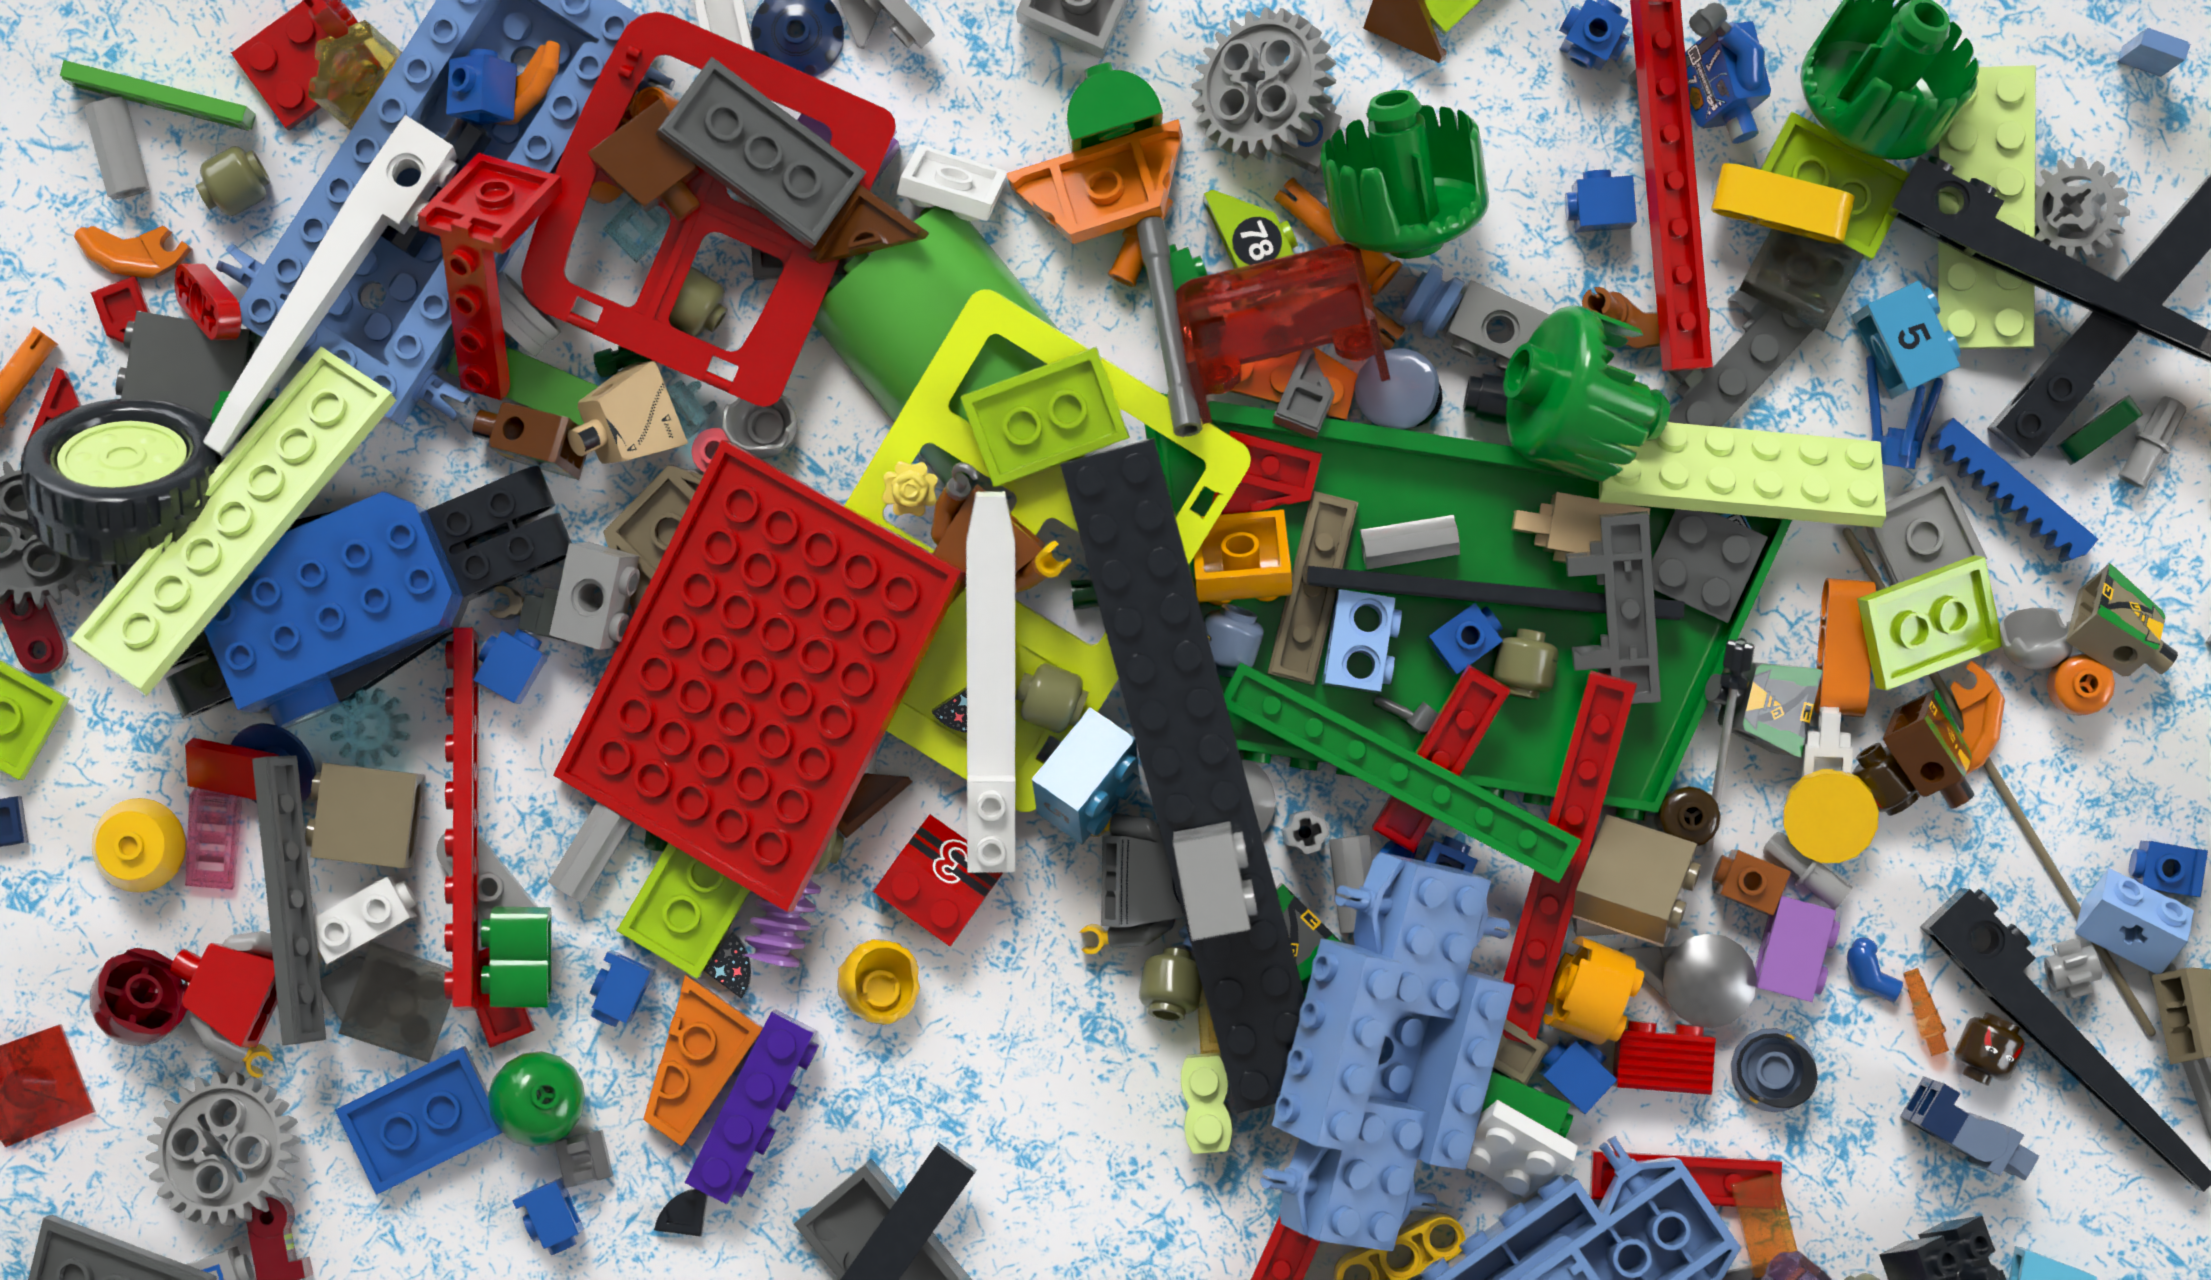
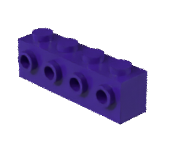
(750, 1107)

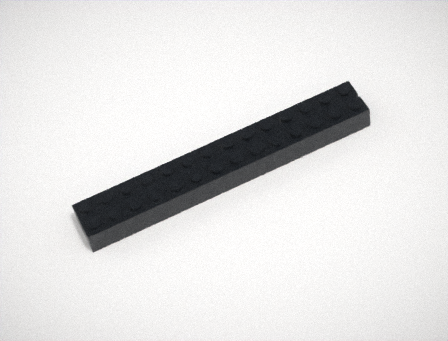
(1187, 747)

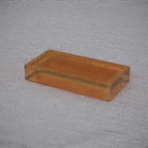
(1763, 1220)

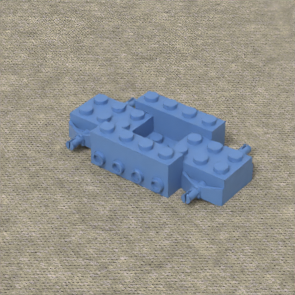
(1389, 1053)
(1646, 1228)

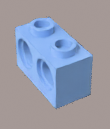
(1348, 639)

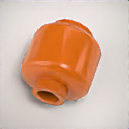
(2065, 685)

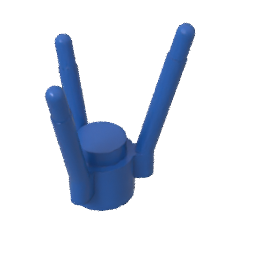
(1901, 446)

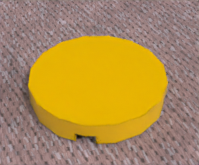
(1830, 816)

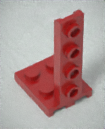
(283, 56)
(475, 216)

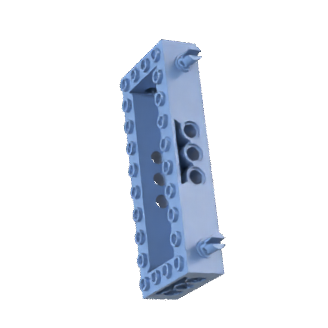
(412, 330)

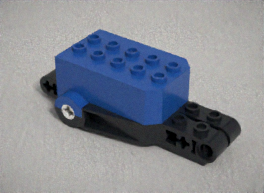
(363, 596)

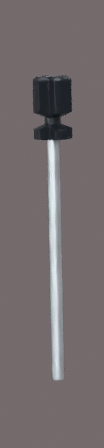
(1737, 658)

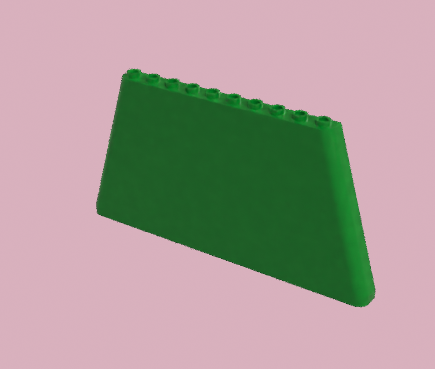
(1426, 476)

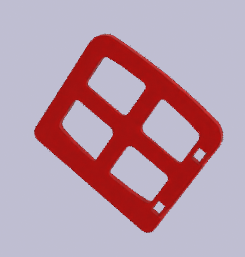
(774, 344)

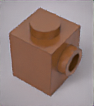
(1750, 881)

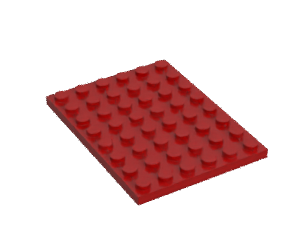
(758, 674)

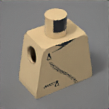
(628, 417)

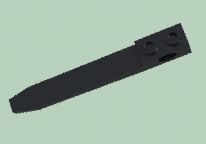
(2007, 249)
(2098, 340)
(2002, 980)

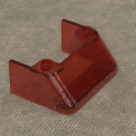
(1274, 312)

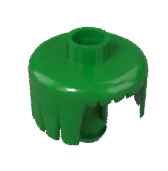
(1889, 76)
(1406, 181)
(1574, 407)

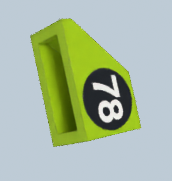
(1248, 231)

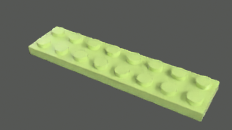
(250, 506)

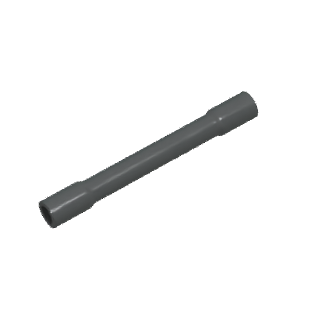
(1156, 258)

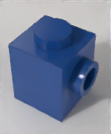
(481, 88)
(1601, 202)
(1466, 638)
(510, 664)
(1577, 1072)

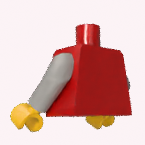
(231, 995)

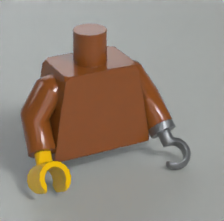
(951, 527)

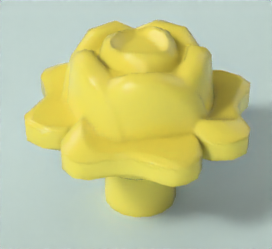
(910, 488)

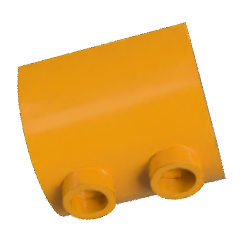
(1244, 559)

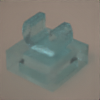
(688, 409)

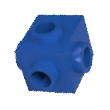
(1590, 50)

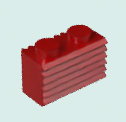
(1664, 1059)

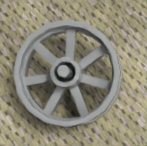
(522, 319)

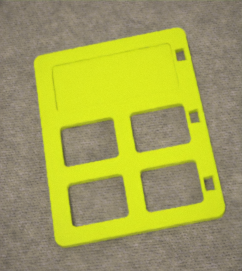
(1039, 497)

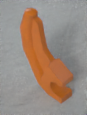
(535, 80)
(134, 256)
(1981, 714)

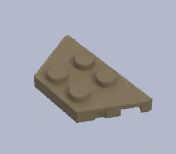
(651, 522)

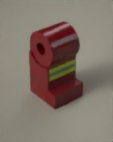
(273, 1242)

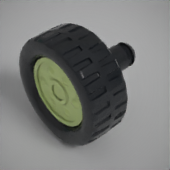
(116, 479)

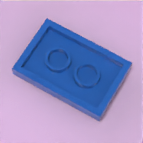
(419, 1120)

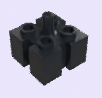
(1945, 1252)

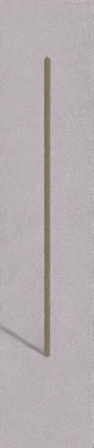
(2016, 810)

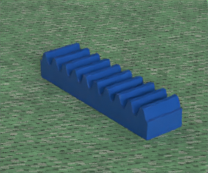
(2014, 488)

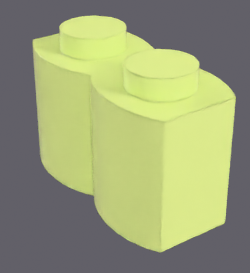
(1208, 1117)

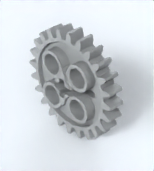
(1263, 83)
(189, 1176)

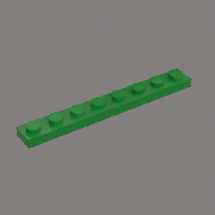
(1400, 772)

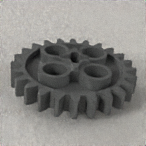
(17, 562)

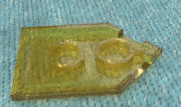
(351, 71)

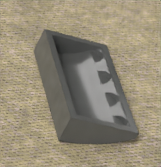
(850, 1215)

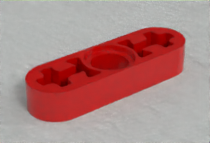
(208, 301)

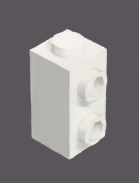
(364, 918)

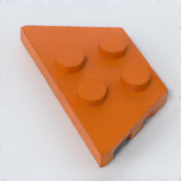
(1103, 184)

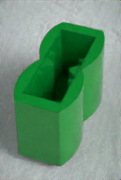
(518, 957)

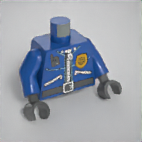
(1724, 73)

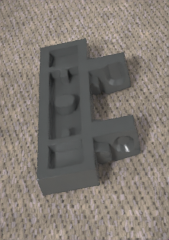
(1718, 392)
(1625, 569)

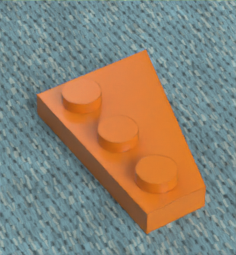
(1270, 376)
(699, 1058)

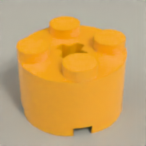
(1593, 991)

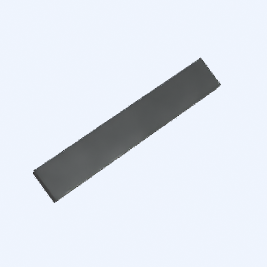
(289, 899)

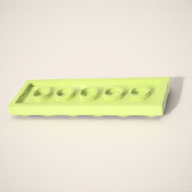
(1997, 145)
(1754, 475)

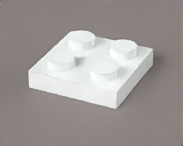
(951, 183)
(1517, 1150)

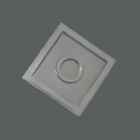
(1924, 531)

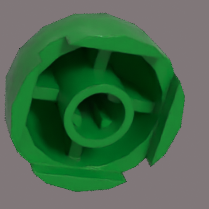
(515, 1102)

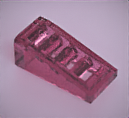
(197, 816)

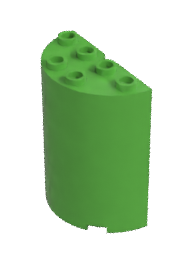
(902, 304)

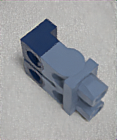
(1987, 1142)

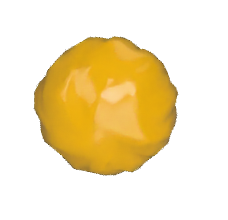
(879, 981)

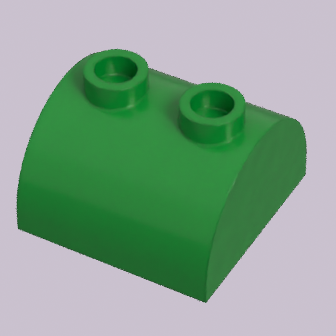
(1110, 107)

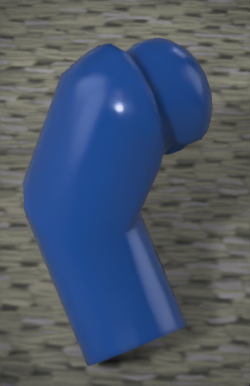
(1866, 970)

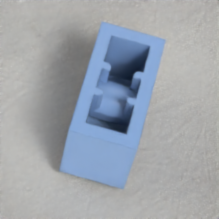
(2134, 921)

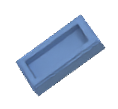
(2154, 52)

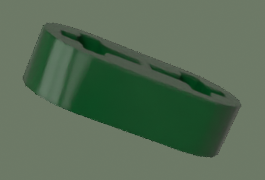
(2099, 430)

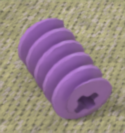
(779, 930)

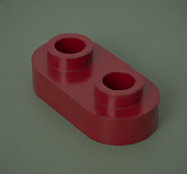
(31, 628)

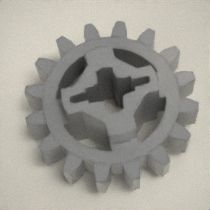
(2090, 196)

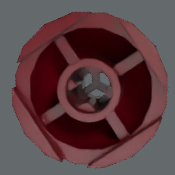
(137, 997)

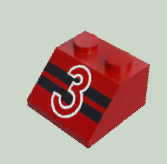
(933, 882)

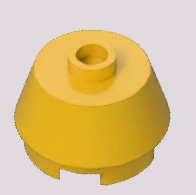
(138, 845)

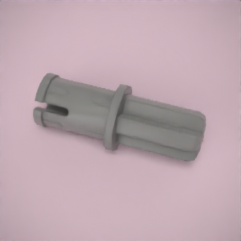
(2153, 442)
(1807, 871)

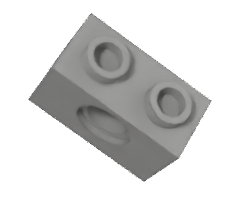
(1484, 305)
(576, 613)

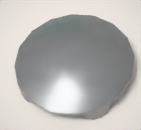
(1709, 980)

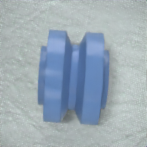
(1432, 301)

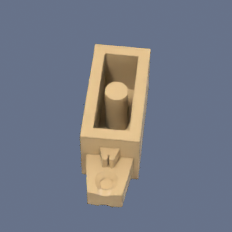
(1567, 523)

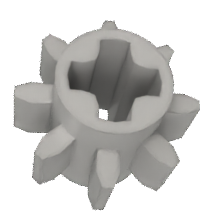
(2072, 968)

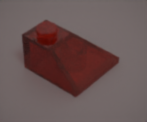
(39, 1085)

